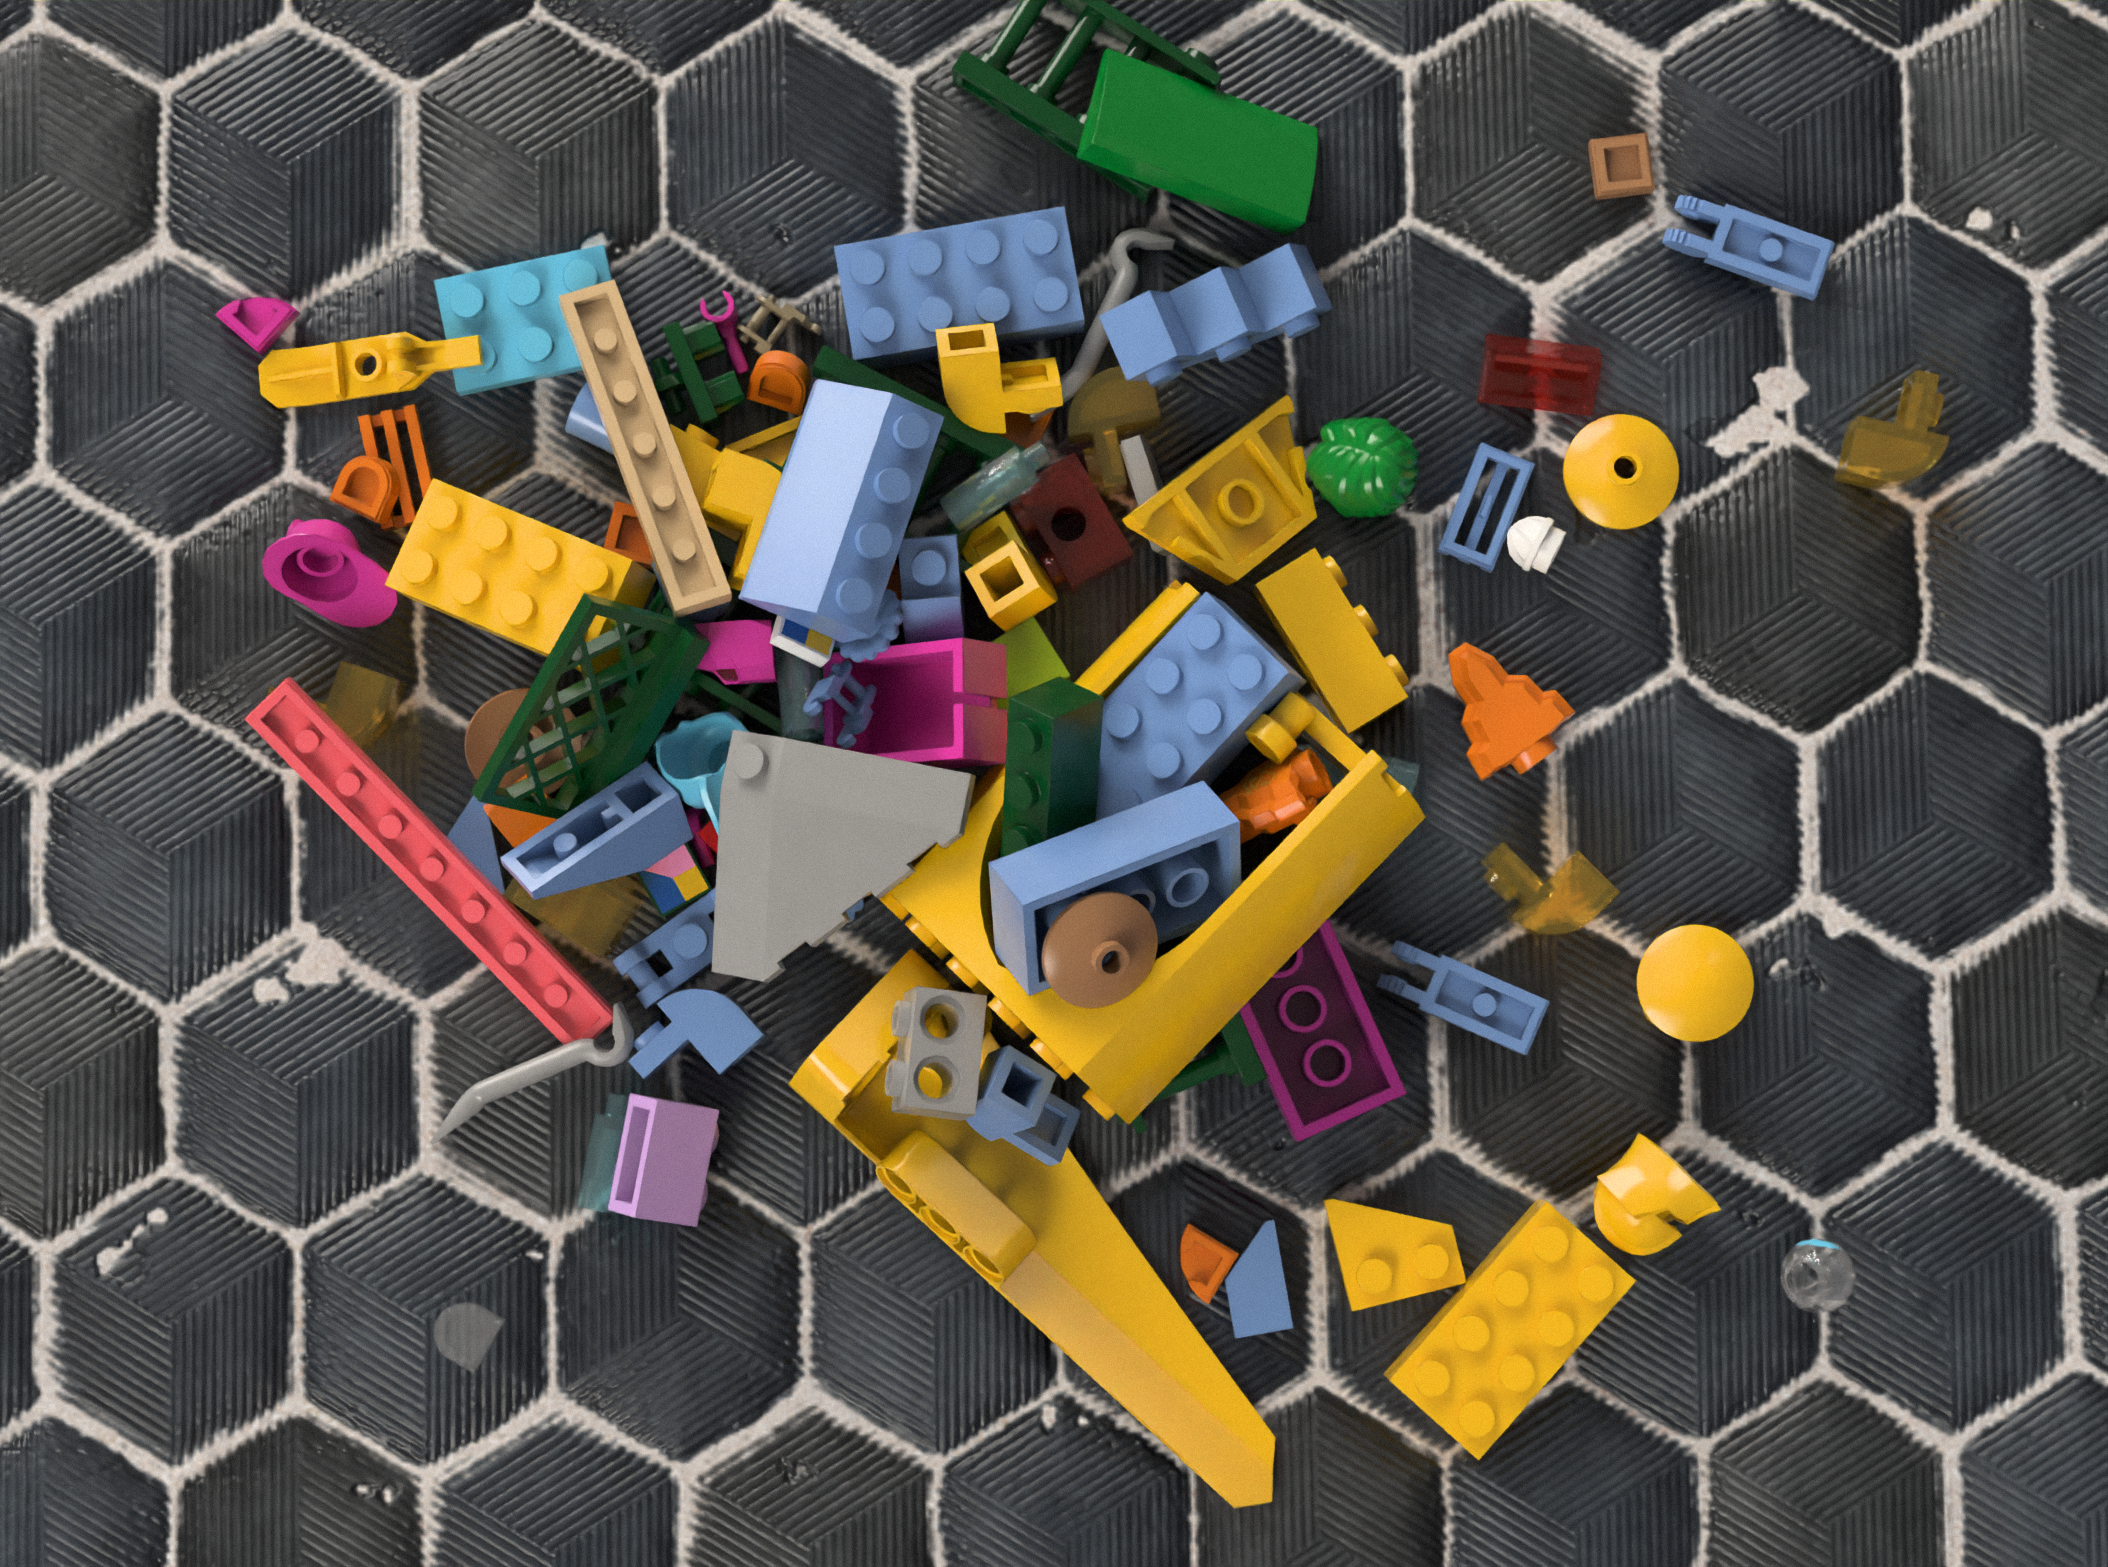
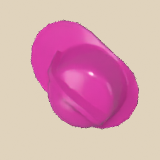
(328, 573)

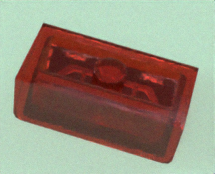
(1539, 374)

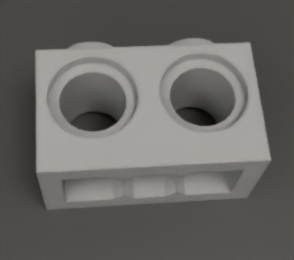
(953, 1058)

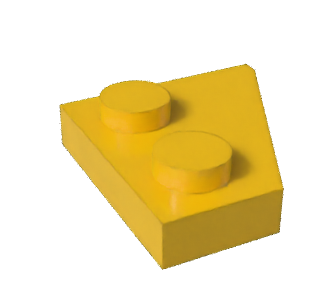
(1391, 1254)

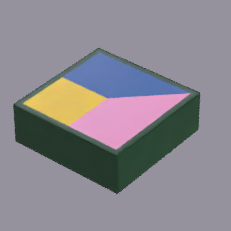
(675, 881)

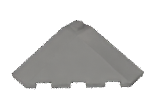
(814, 835)

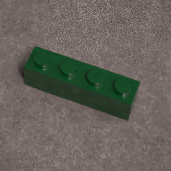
(1050, 763)

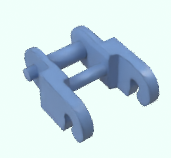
(857, 713)

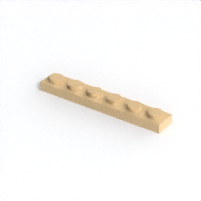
(645, 449)

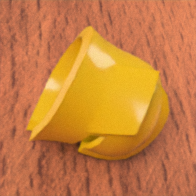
(1645, 1194)

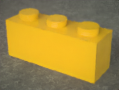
(1332, 641)

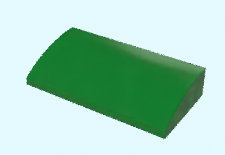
(1200, 143)

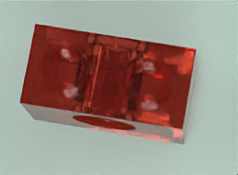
(1101, 547)

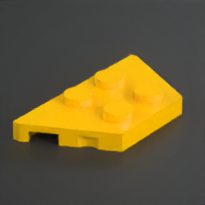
(1234, 500)

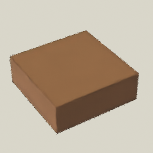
(1621, 166)

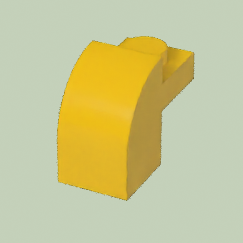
(983, 388)
(740, 499)
(1006, 573)

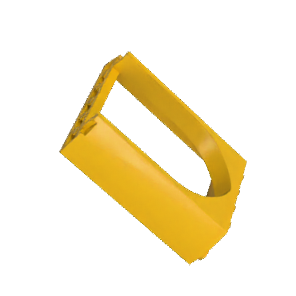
(1197, 987)

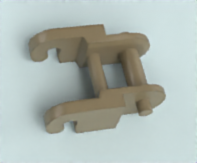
(787, 315)

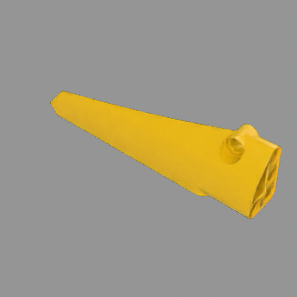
(1040, 1243)

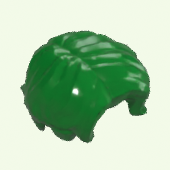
(1363, 466)

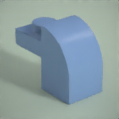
(931, 589)
(707, 1020)
(1018, 1106)

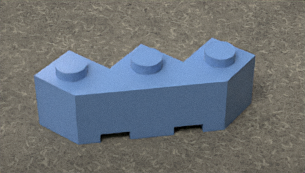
(1216, 315)

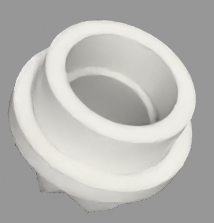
(1534, 543)

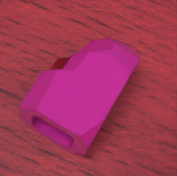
(739, 651)

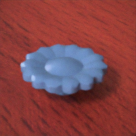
(883, 631)

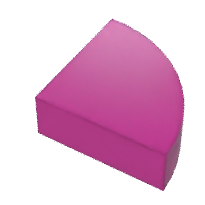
(258, 320)

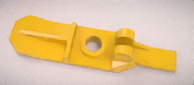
(336, 369)

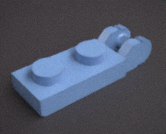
(1754, 246)
(1470, 999)

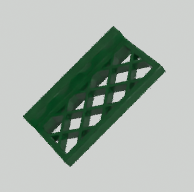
(623, 725)

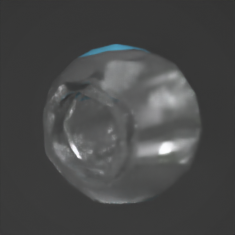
(1817, 1275)

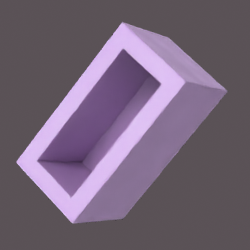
(664, 1160)

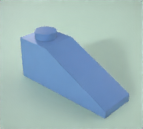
(604, 837)

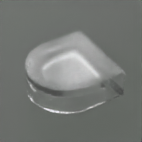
(467, 1333)

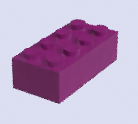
(1319, 1040)

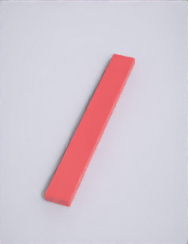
(430, 864)

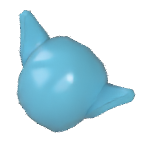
(695, 759)

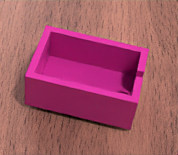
(930, 703)

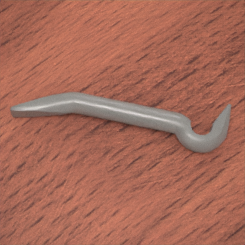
(1117, 294)
(540, 1068)

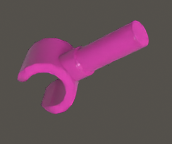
(726, 328)
(702, 849)

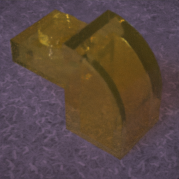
(1100, 412)
(1893, 454)
(362, 703)
(1550, 907)

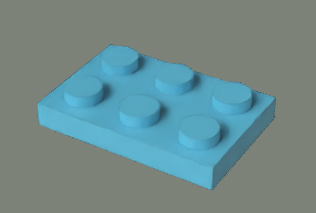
(518, 316)

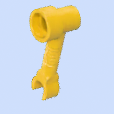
(1277, 732)

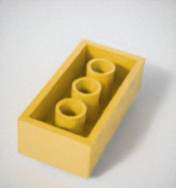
(509, 571)
(1509, 1328)

